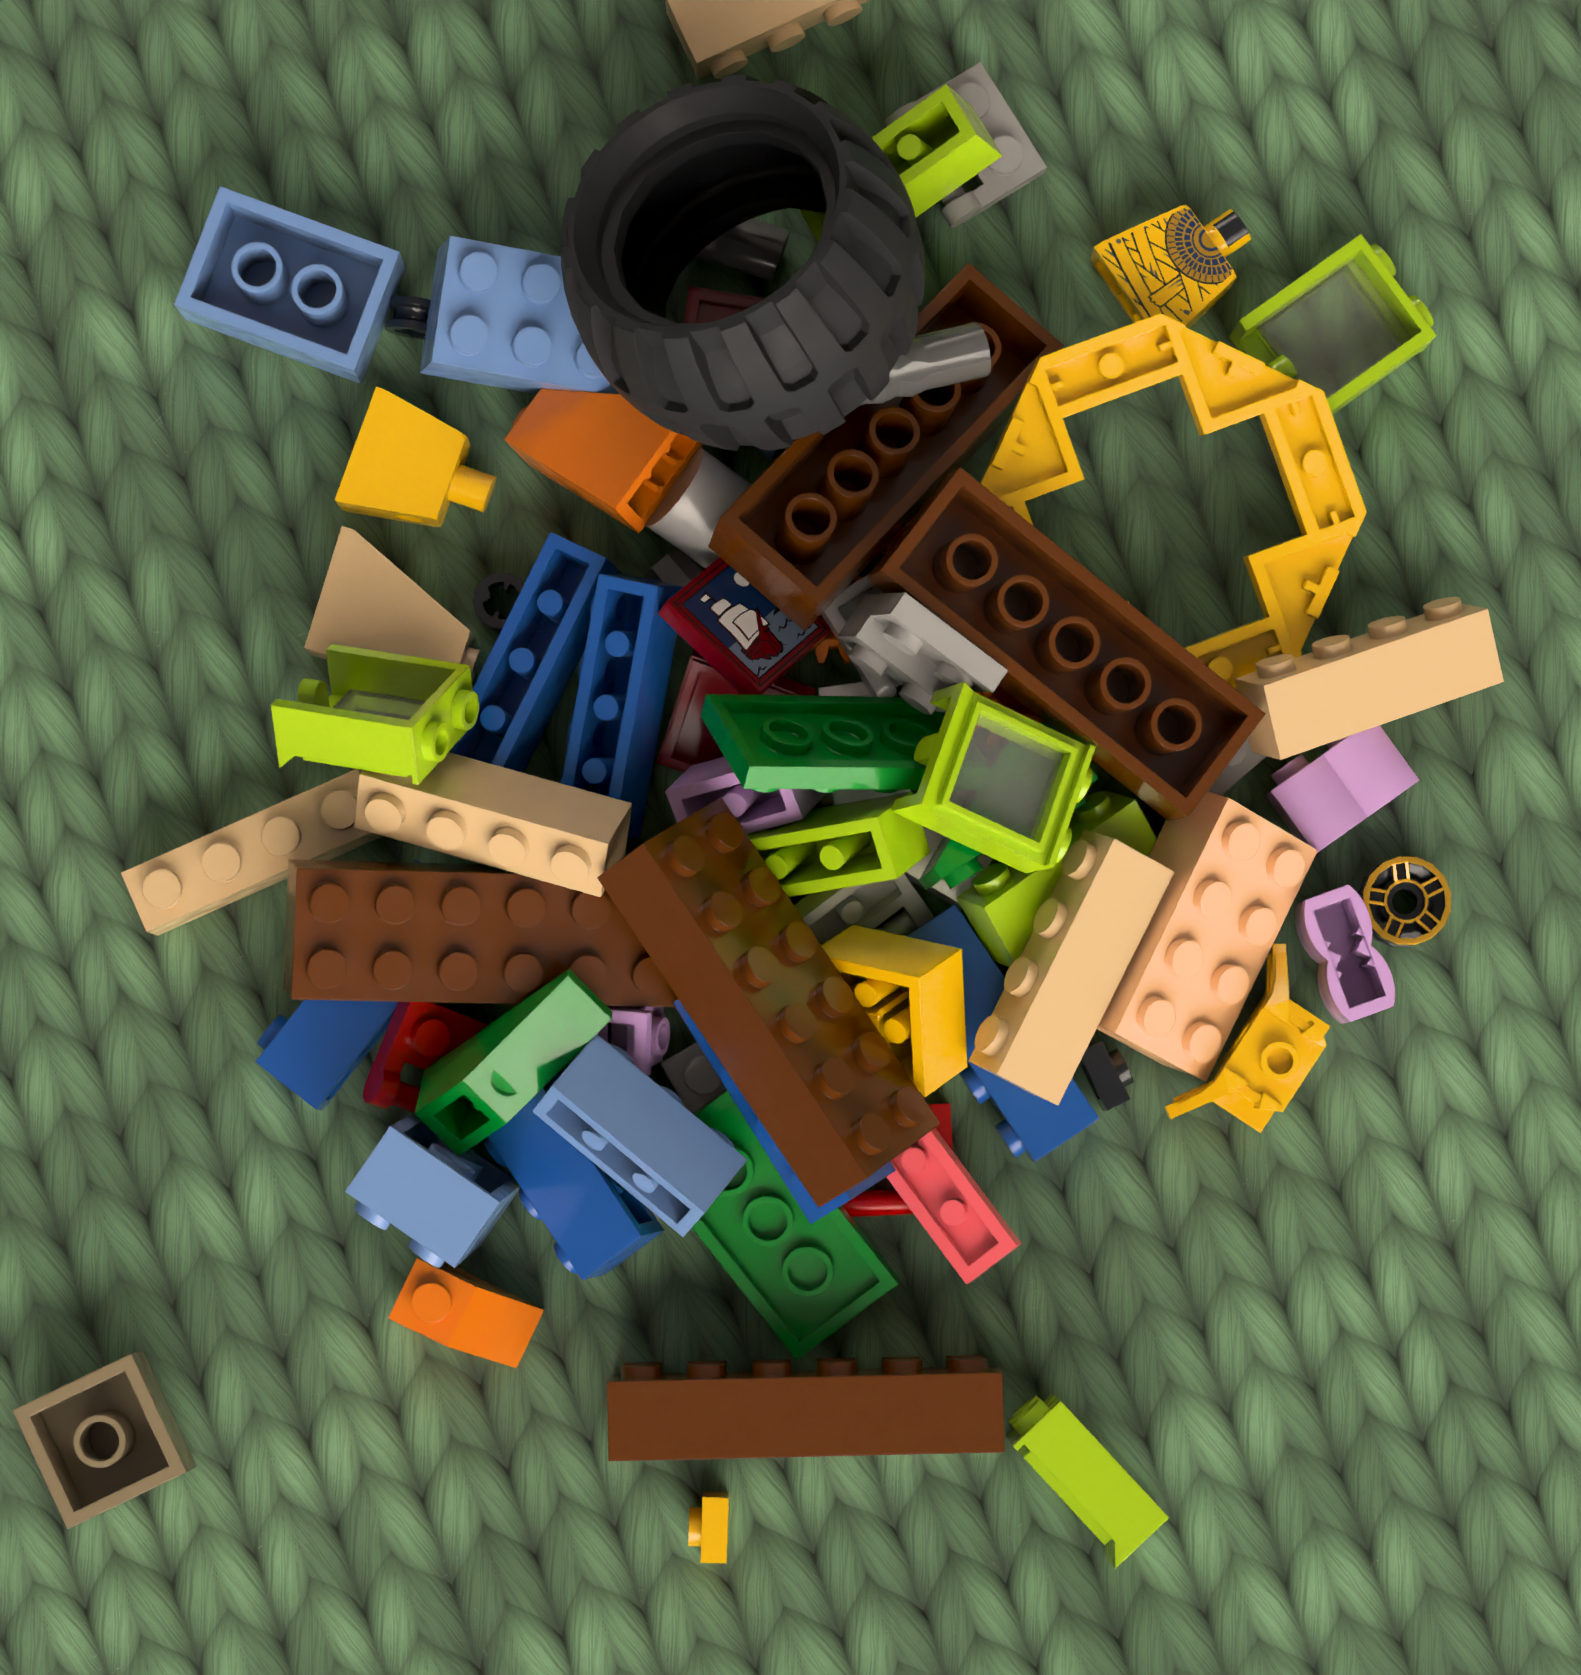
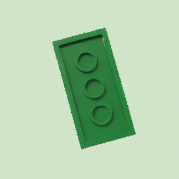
(820, 741)
(793, 1272)

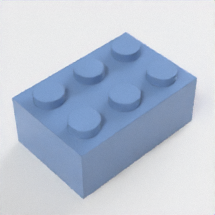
(290, 285)
(504, 321)
(431, 1192)

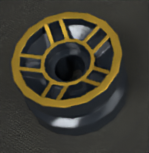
(1416, 879)

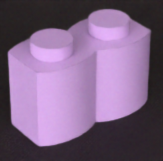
(1340, 786)
(1339, 938)

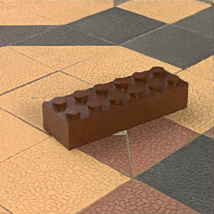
(849, 492)
(1070, 645)
(454, 936)
(769, 1001)
(805, 1411)

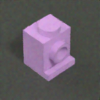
(640, 1032)

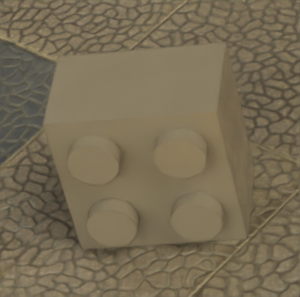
(104, 1438)

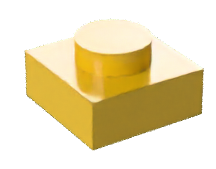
(710, 1527)

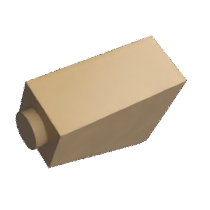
(381, 609)

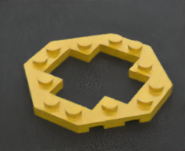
(1220, 391)

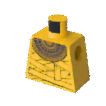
(1171, 264)

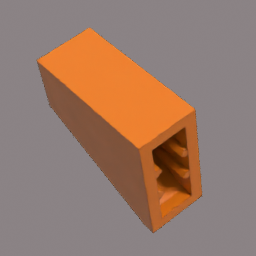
(601, 451)
(466, 1313)

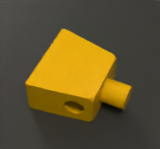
(410, 466)

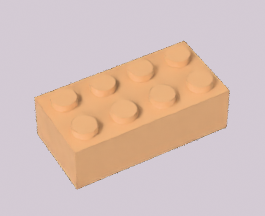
(1207, 933)

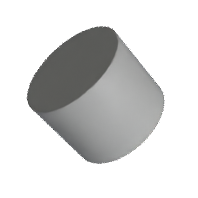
(695, 505)

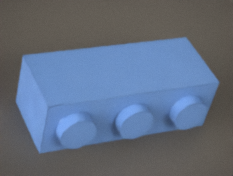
(640, 1134)

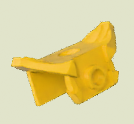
(1265, 1058)

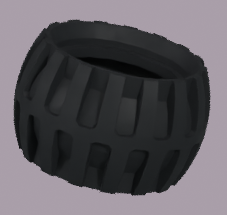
(682, 181)

